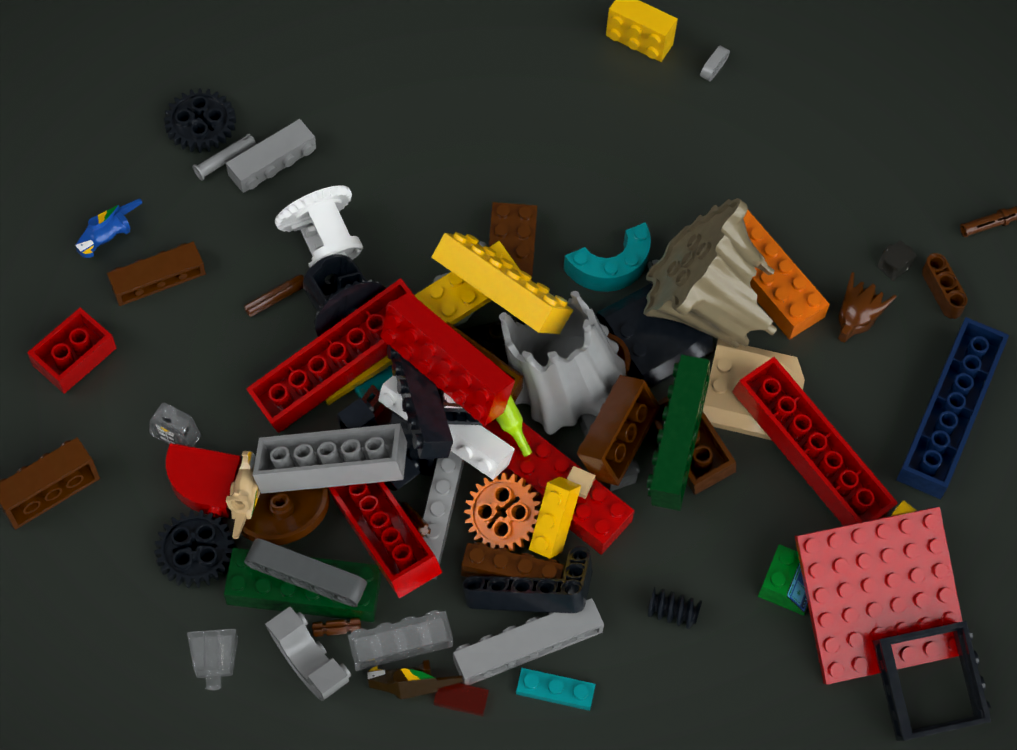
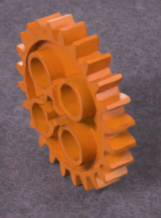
(490, 496)

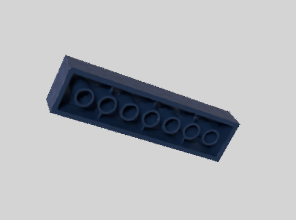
(952, 408)

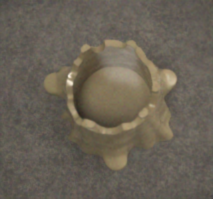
(708, 277)

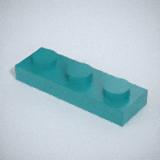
(555, 689)

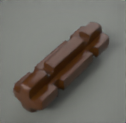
(335, 627)

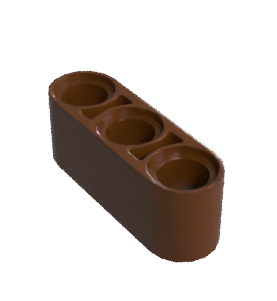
(944, 276)

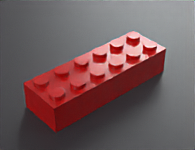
(447, 358)
(387, 535)

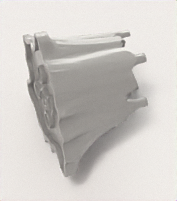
(563, 371)

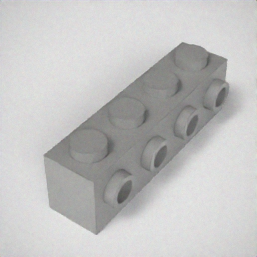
(271, 156)

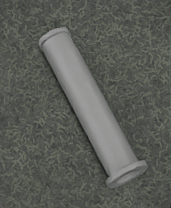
(223, 156)

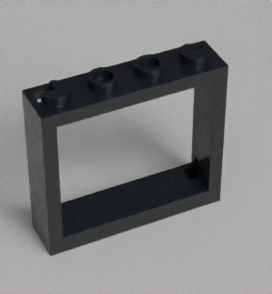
(893, 691)

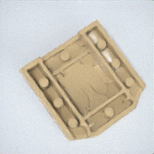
(727, 369)

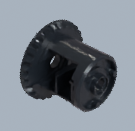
(341, 293)

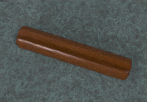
(274, 295)
(420, 524)

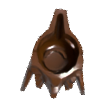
(860, 309)

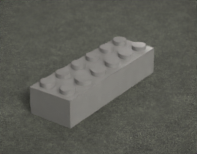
(330, 458)

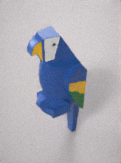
(104, 228)

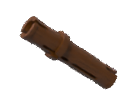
(1002, 217)

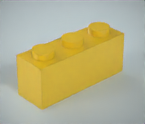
(554, 517)

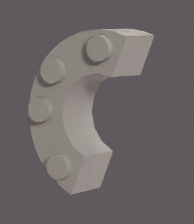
(306, 656)

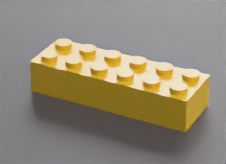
(503, 283)

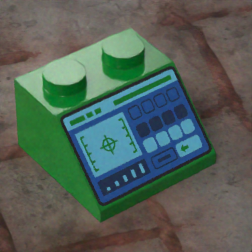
(785, 581)

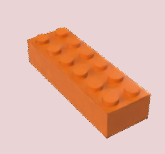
(787, 293)

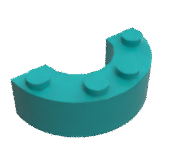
(613, 272)

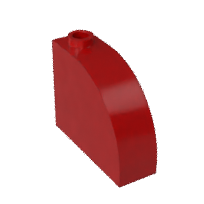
(202, 477)

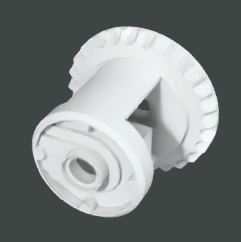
(321, 223)

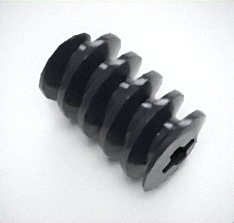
(674, 608)

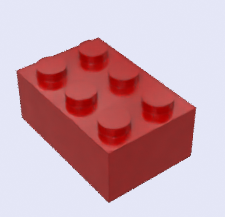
(72, 350)

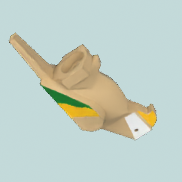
(243, 493)

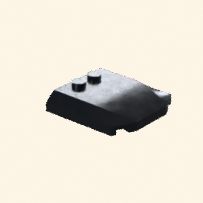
(652, 341)

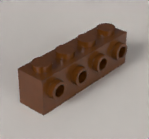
(487, 561)

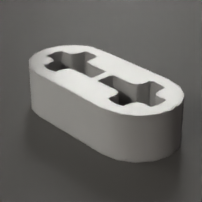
(714, 63)

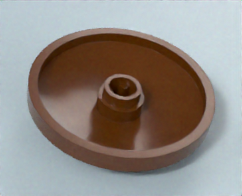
(287, 515)

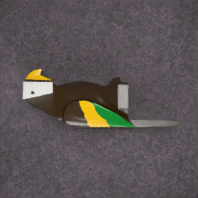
(409, 681)

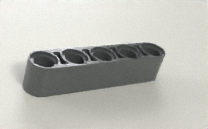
(305, 572)

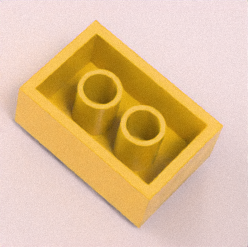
(641, 28)

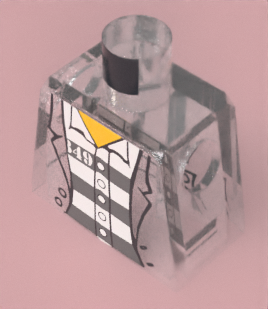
(171, 424)

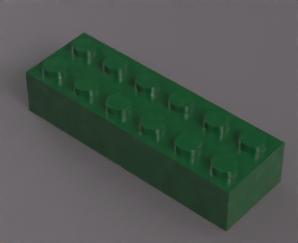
(679, 432)
(258, 590)

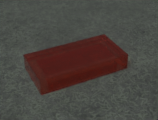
(462, 698)

